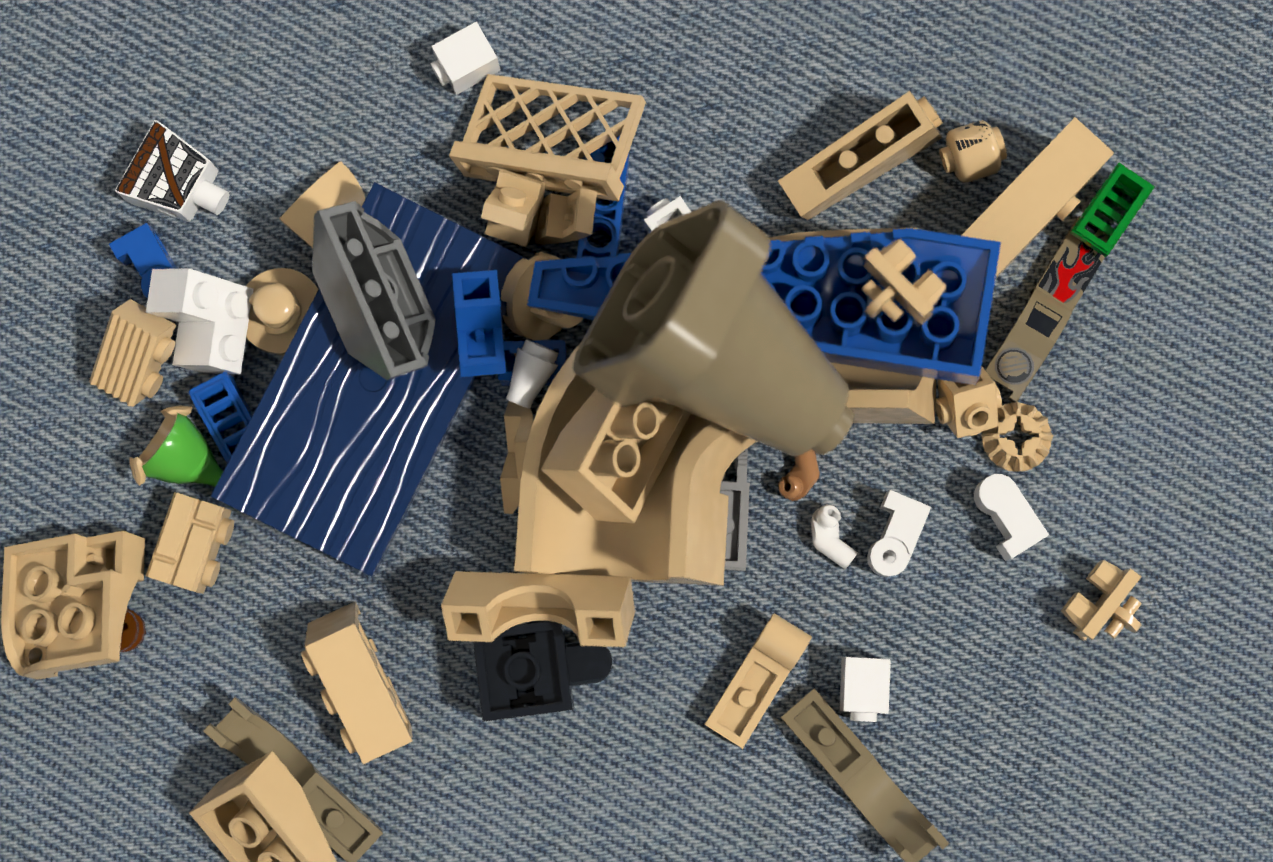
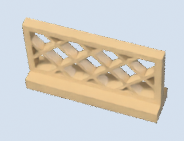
(558, 172)

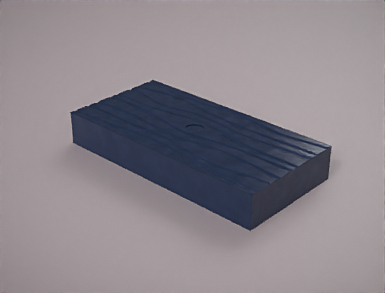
(337, 444)

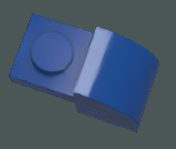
(479, 323)

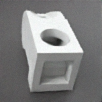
(1011, 513)
(894, 549)

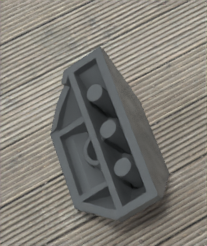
(371, 291)

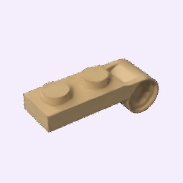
(758, 680)

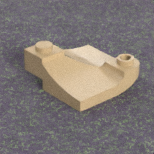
(68, 600)

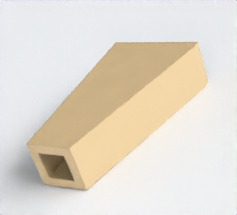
(862, 155)

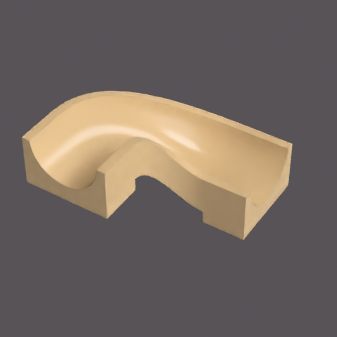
(685, 515)

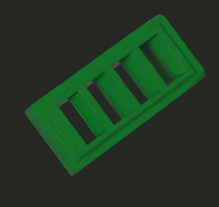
(1130, 184)

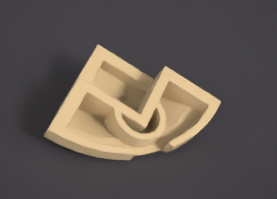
(330, 190)
(518, 427)

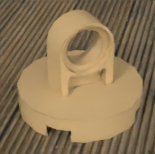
(529, 321)

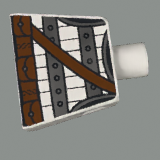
(171, 177)

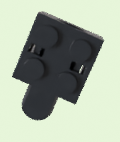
(535, 670)

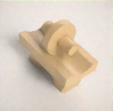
(887, 269)
(1115, 587)

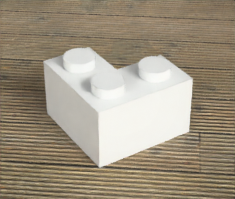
(210, 318)

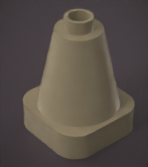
(714, 337)

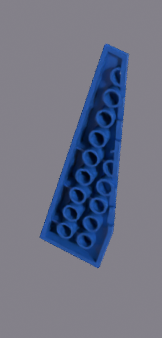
(824, 291)

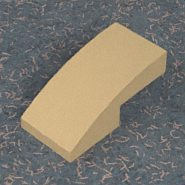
(566, 217)

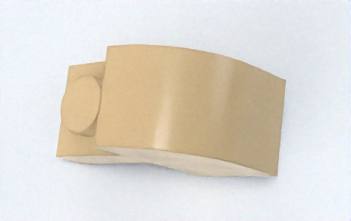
(514, 207)

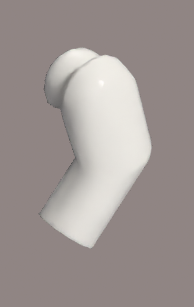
(826, 536)

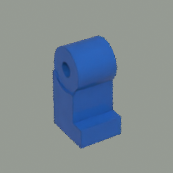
(145, 251)

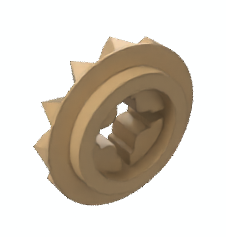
(1032, 451)

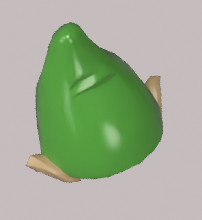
(177, 453)

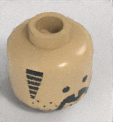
(973, 151)

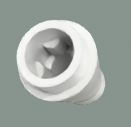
(530, 373)

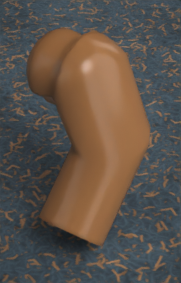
(800, 477)

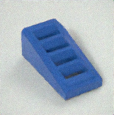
(235, 398)

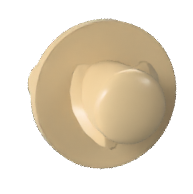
(278, 308)

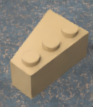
(355, 684)

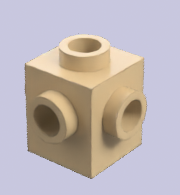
(968, 407)

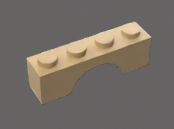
(488, 603)

